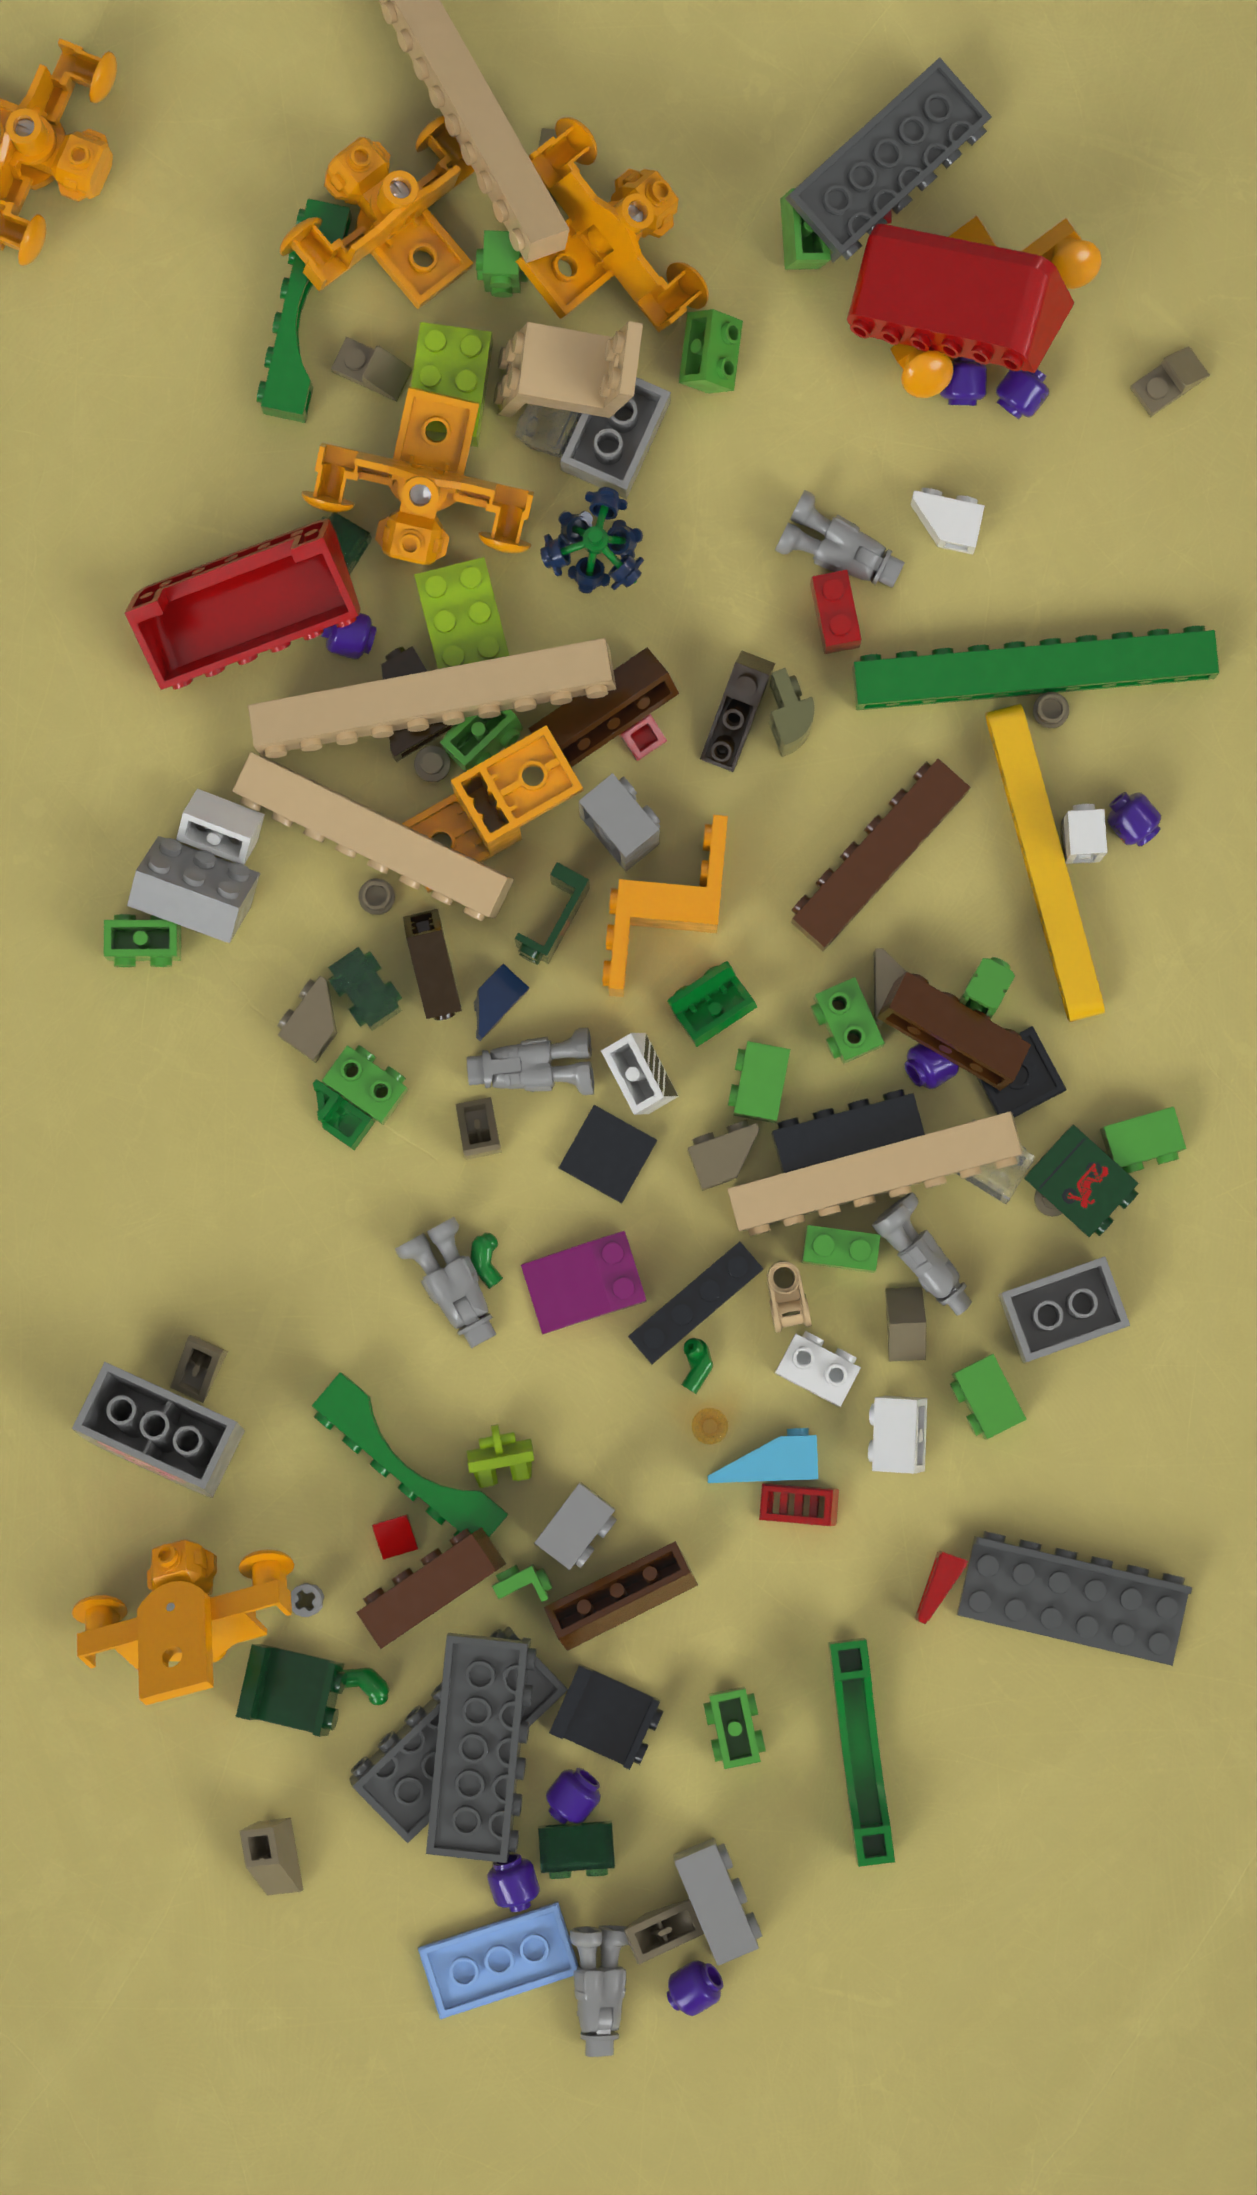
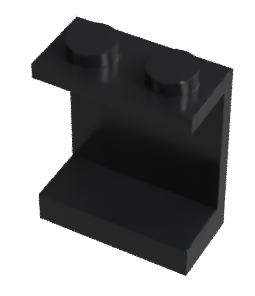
(606, 1717)

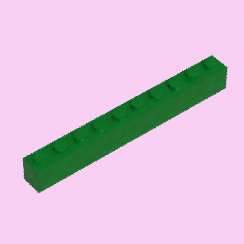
(1035, 669)

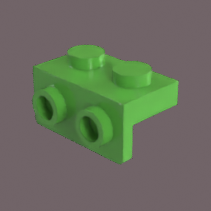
(514, 1579)

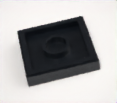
(1034, 1083)
(607, 1154)

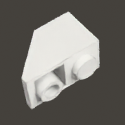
(949, 521)

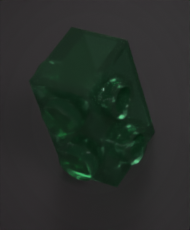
(371, 998)

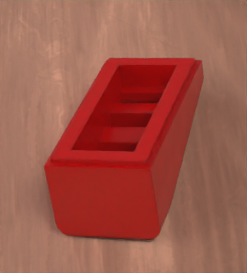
(830, 1508)
(942, 1577)

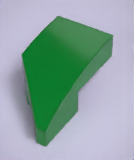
(341, 1117)

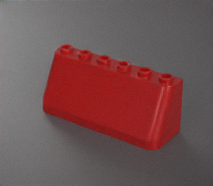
(958, 298)
(244, 605)

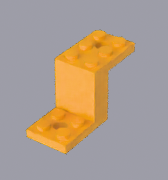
(495, 801)
(665, 906)

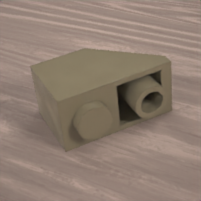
(312, 1023)
(722, 1157)
(272, 1856)

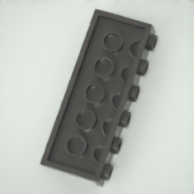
(889, 159)
(1074, 1598)
(480, 1747)
(400, 1774)

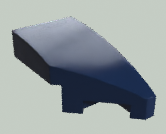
(496, 998)

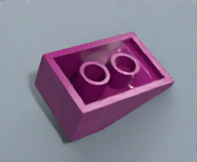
(583, 1282)

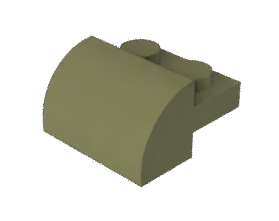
(794, 717)

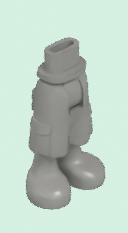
(843, 545)
(530, 1067)
(922, 1254)
(454, 1286)
(600, 1988)

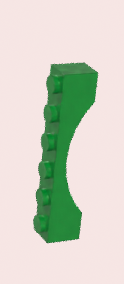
(288, 386)
(351, 1411)
(861, 1752)

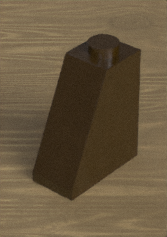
(403, 742)
(432, 965)

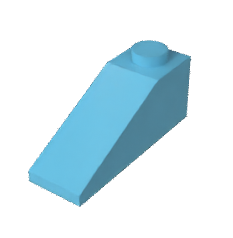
(778, 1460)

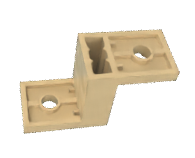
(568, 369)

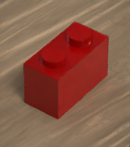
(835, 611)

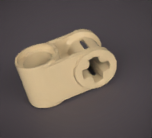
(787, 1299)

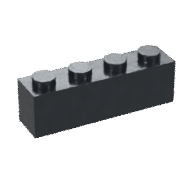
(847, 1132)
(695, 1303)

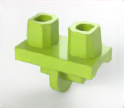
(499, 1452)

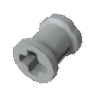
(317, 1602)

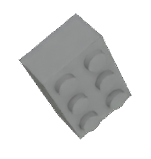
(614, 448)
(620, 821)
(193, 889)
(1064, 1309)
(576, 1526)
(718, 1900)

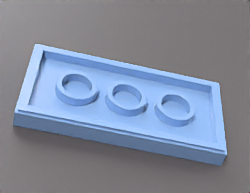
(498, 1960)

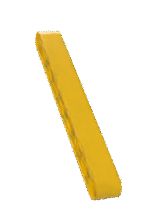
(1045, 862)

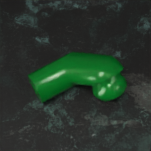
(481, 1259)
(700, 1364)
(370, 1682)

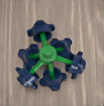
(579, 532)

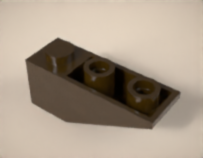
(737, 710)

